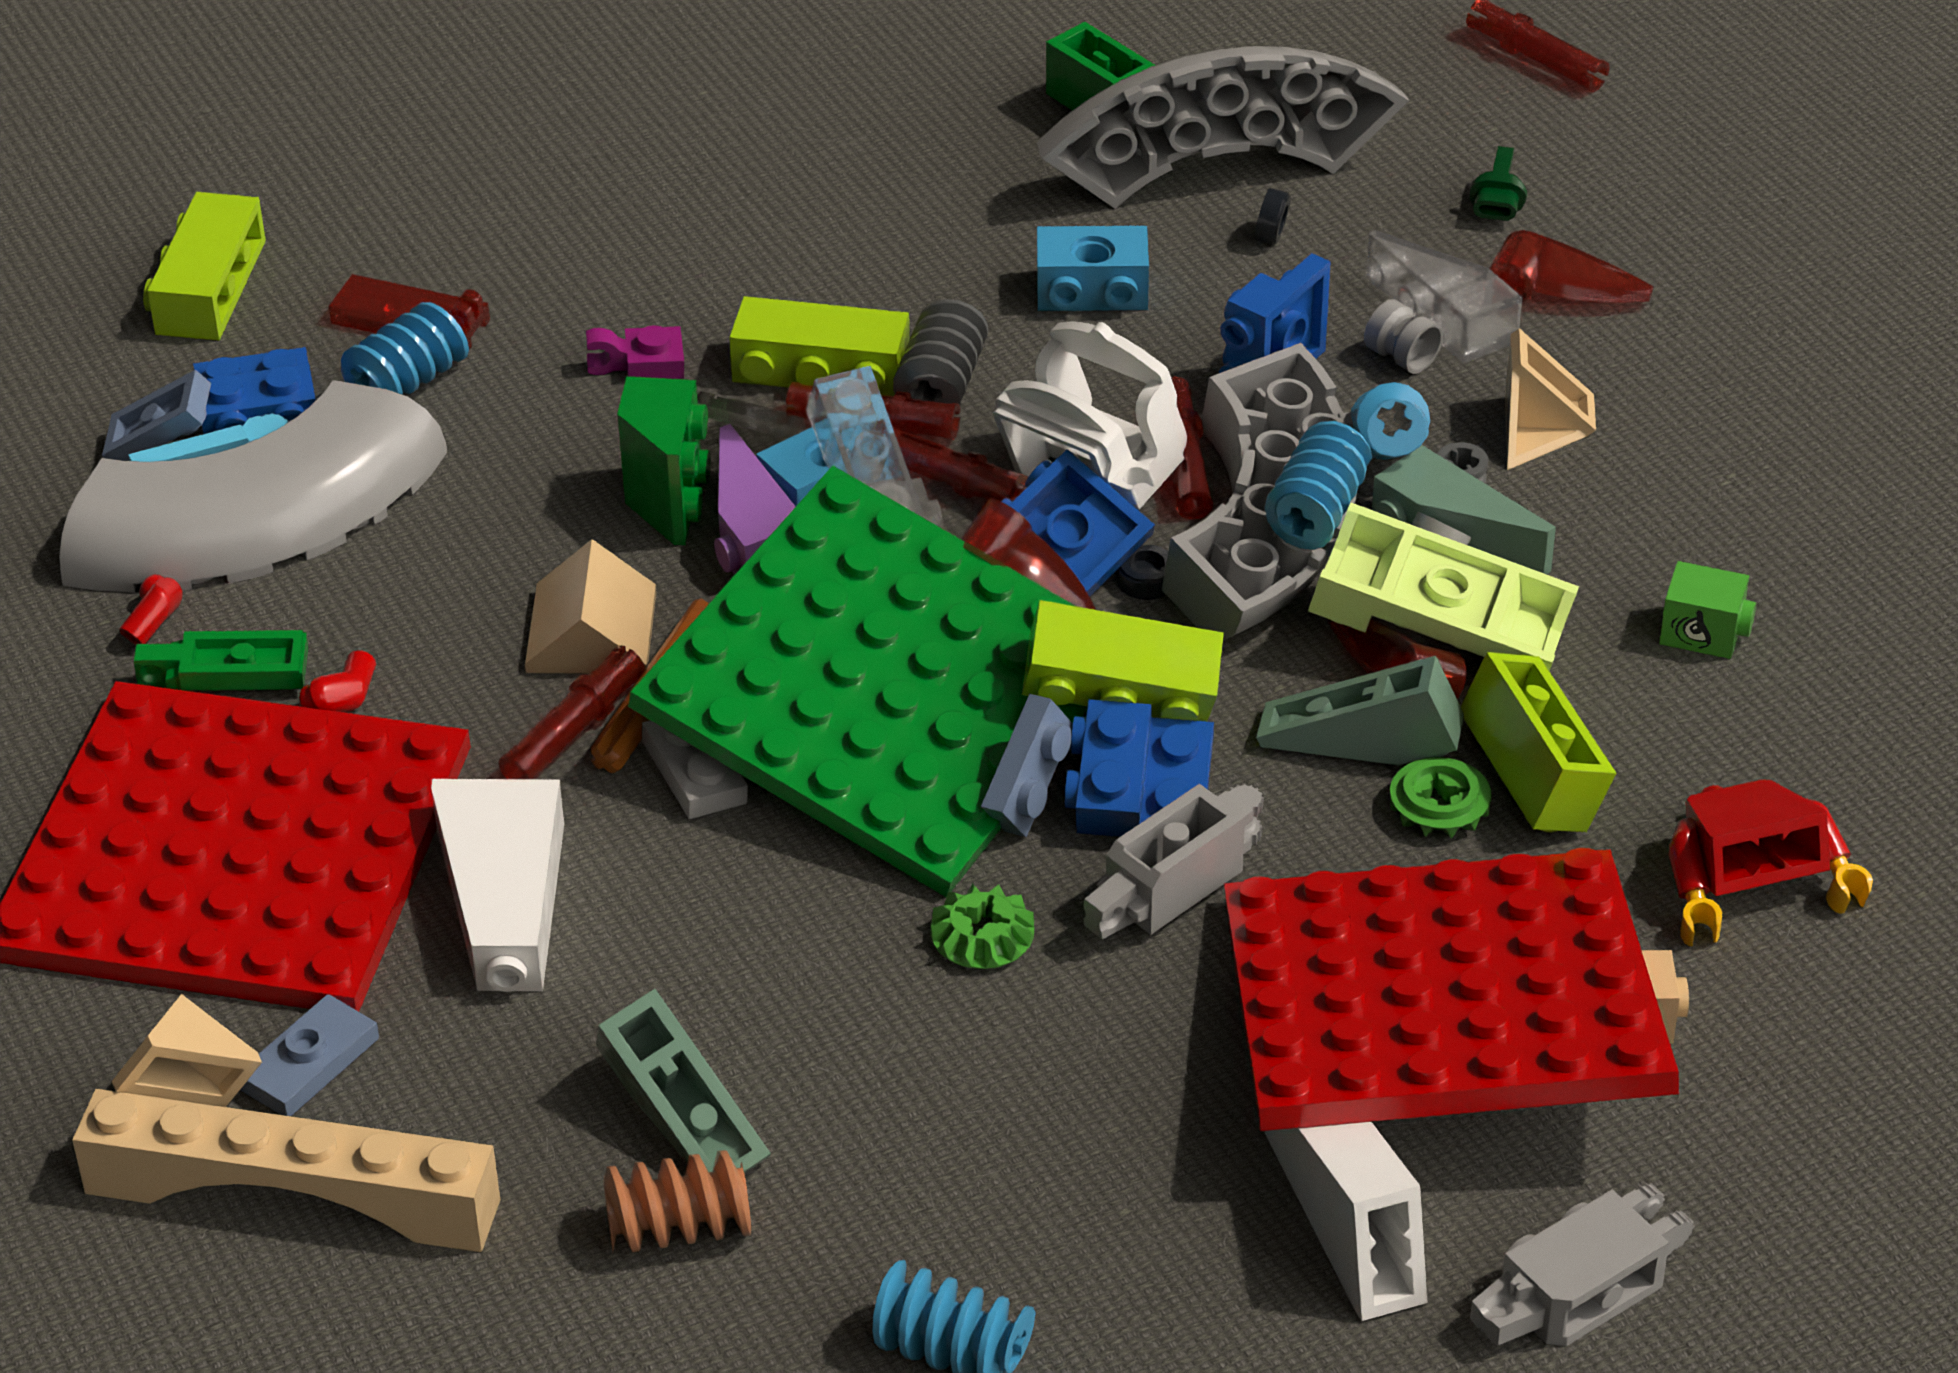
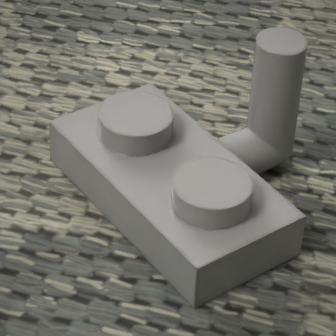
(694, 777)

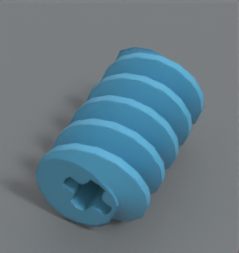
(406, 351)
(1410, 412)
(1318, 484)
(946, 1328)

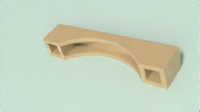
(414, 1183)

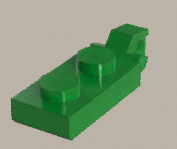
(225, 661)

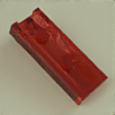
(373, 303)

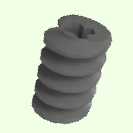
(942, 352)

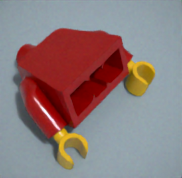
(1754, 839)

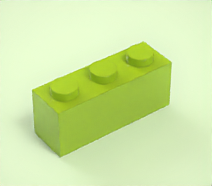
(205, 266)
(805, 341)
(1122, 658)
(1537, 742)

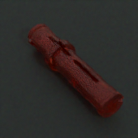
(1520, 35)
(904, 413)
(966, 473)
(1190, 477)
(588, 701)

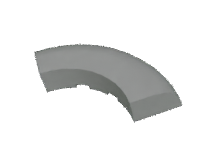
(1216, 106)
(252, 502)
(1232, 563)

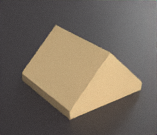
(588, 611)

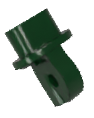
(1498, 192)

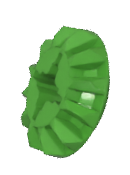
(1454, 781)
(995, 943)

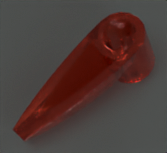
(1556, 269)
(1007, 539)
(1386, 648)

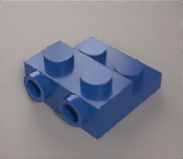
(1278, 314)
(256, 386)
(1081, 518)
(1132, 765)

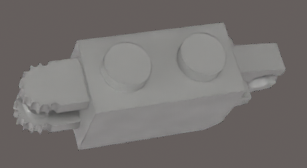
(1174, 859)
(1582, 1269)

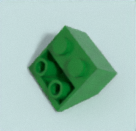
(1086, 63)
(663, 453)

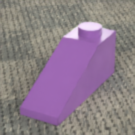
(748, 502)

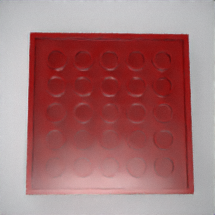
(230, 847)
(1444, 990)

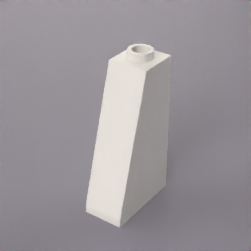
(503, 871)
(1361, 1211)

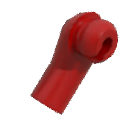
(159, 600)
(341, 690)

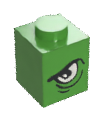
(1706, 610)

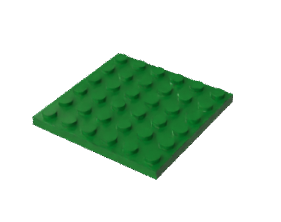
(861, 677)

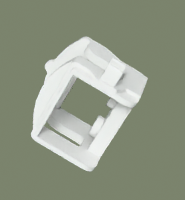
(1058, 415)

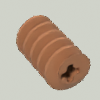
(676, 1200)

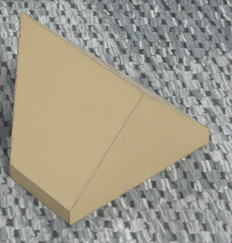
(1542, 403)
(189, 1059)

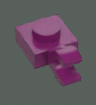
(643, 353)

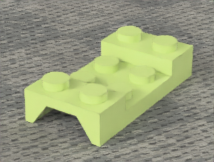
(1439, 589)

